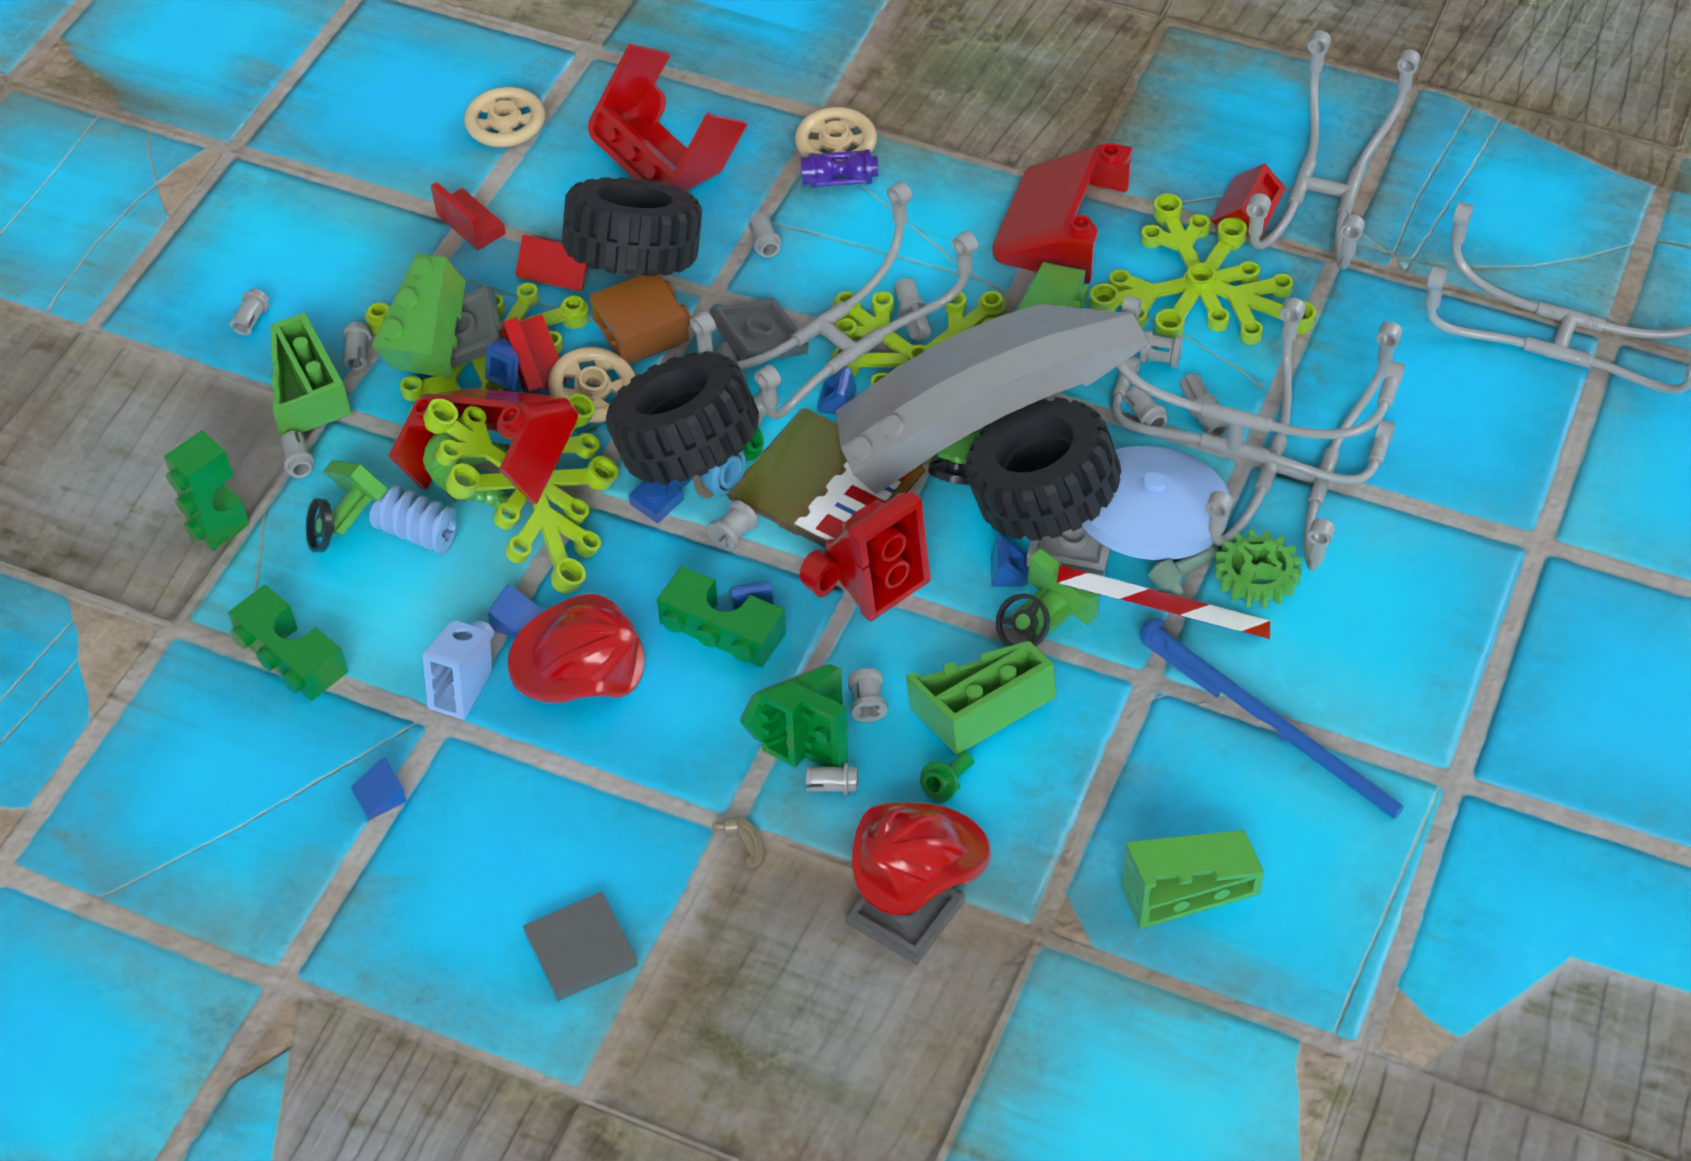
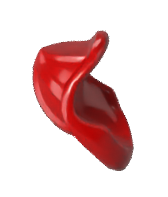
(577, 652)
(914, 853)

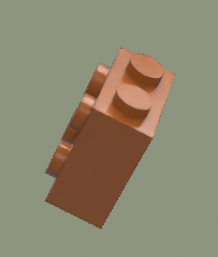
(640, 317)

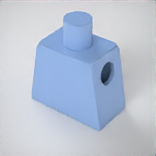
(457, 667)

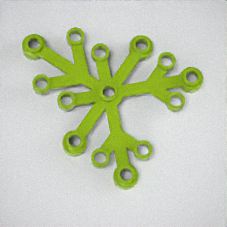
(1200, 279)
(989, 306)
(572, 314)
(465, 480)

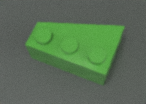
(1057, 286)
(423, 318)
(303, 378)
(982, 696)
(1188, 875)

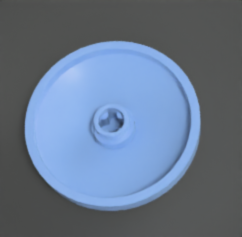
(1158, 505)

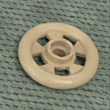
(504, 115)
(836, 133)
(593, 375)

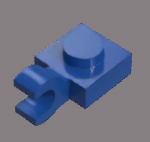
(657, 499)

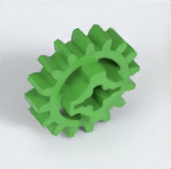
(1258, 568)

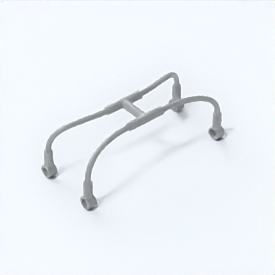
(1348, 227)
(1569, 319)
(768, 376)
(1239, 419)
(1320, 531)

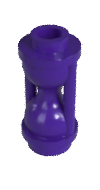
(821, 169)

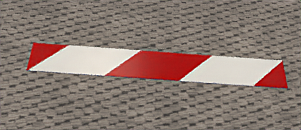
(1163, 601)

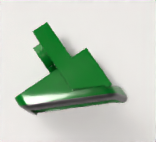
(801, 718)

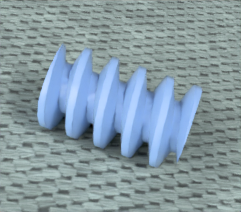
(415, 519)

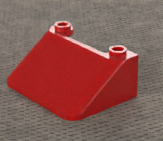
(1043, 212)

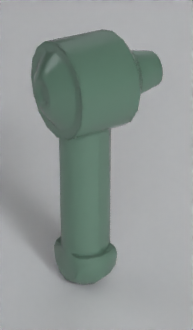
(1168, 574)

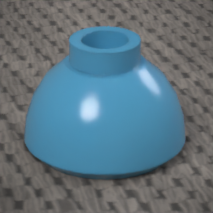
(722, 479)

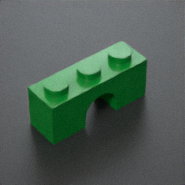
(198, 475)
(746, 633)
(305, 663)

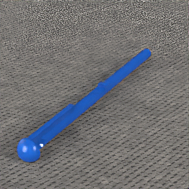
(1214, 682)

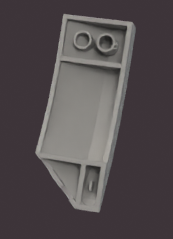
(977, 381)

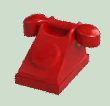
(876, 556)

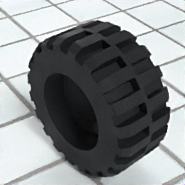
(631, 226)
(682, 417)
(1043, 469)

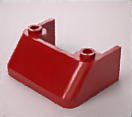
(630, 131)
(533, 421)

